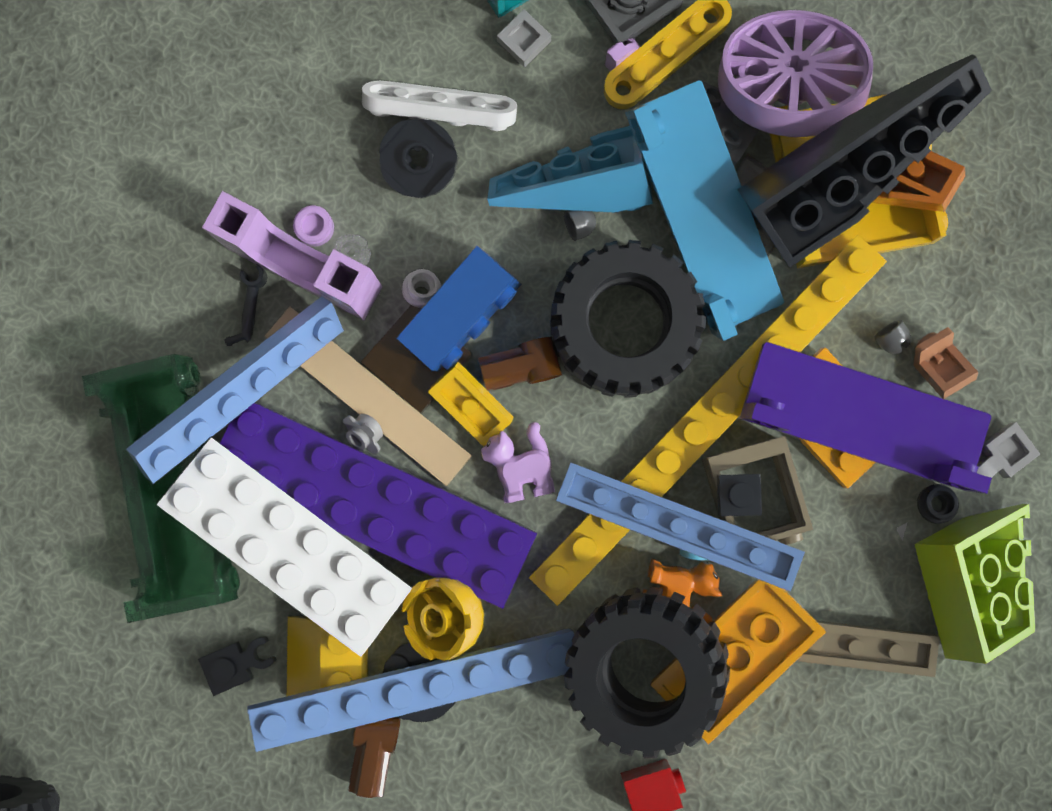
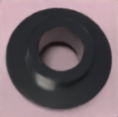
(946, 496)

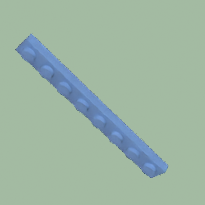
(408, 690)

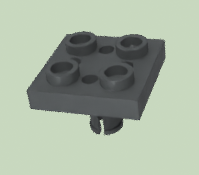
(624, 22)

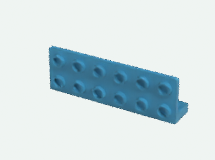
(704, 207)

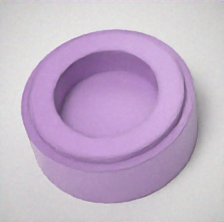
(313, 226)

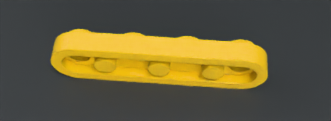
(666, 52)

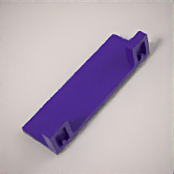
(867, 417)

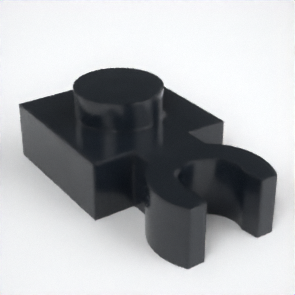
(231, 665)

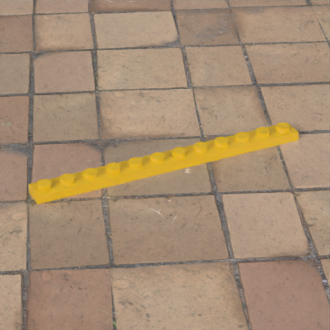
(711, 414)

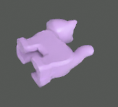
(527, 467)

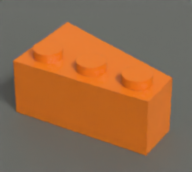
(926, 184)

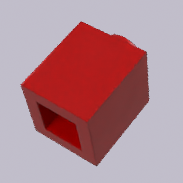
(654, 787)

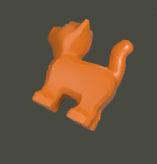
(700, 579)

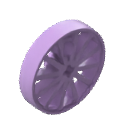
(794, 75)

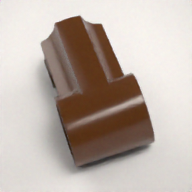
(530, 363)
(372, 756)

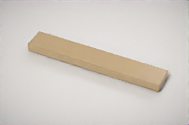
(372, 397)

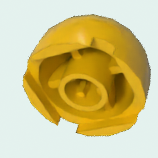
(442, 618)

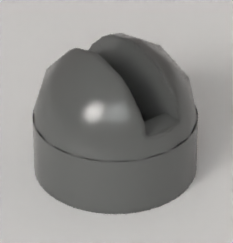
(579, 223)
(893, 337)

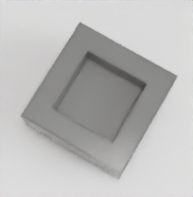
(524, 38)

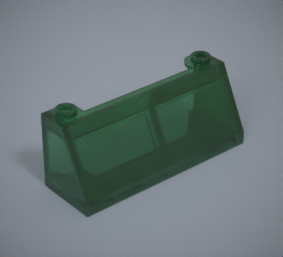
(173, 562)

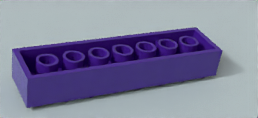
(383, 504)

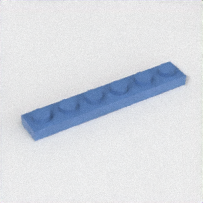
(235, 390)
(681, 527)

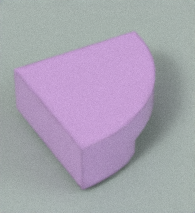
(619, 53)

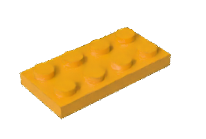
(763, 638)

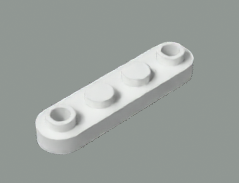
(439, 104)

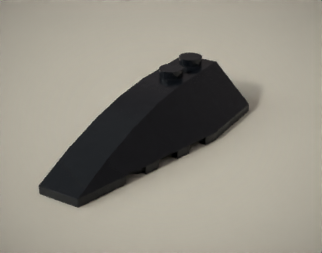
(845, 168)

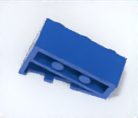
(459, 310)

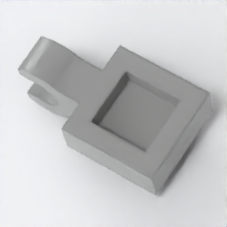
(1007, 452)

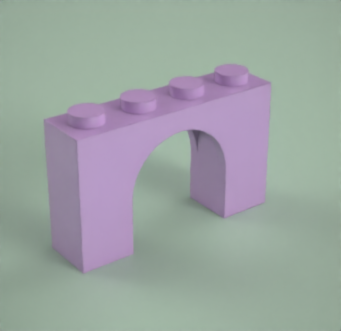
(255, 238)

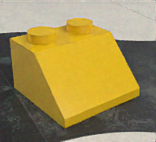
(318, 658)

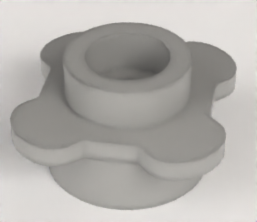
(363, 432)

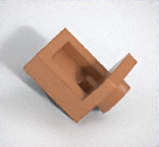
(943, 363)

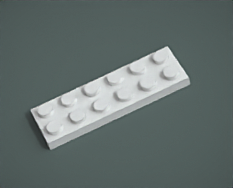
(285, 546)

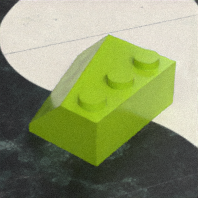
(979, 584)

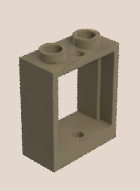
(779, 451)

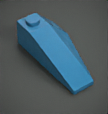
(595, 179)

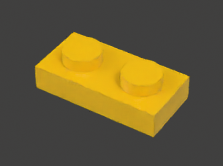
(470, 404)

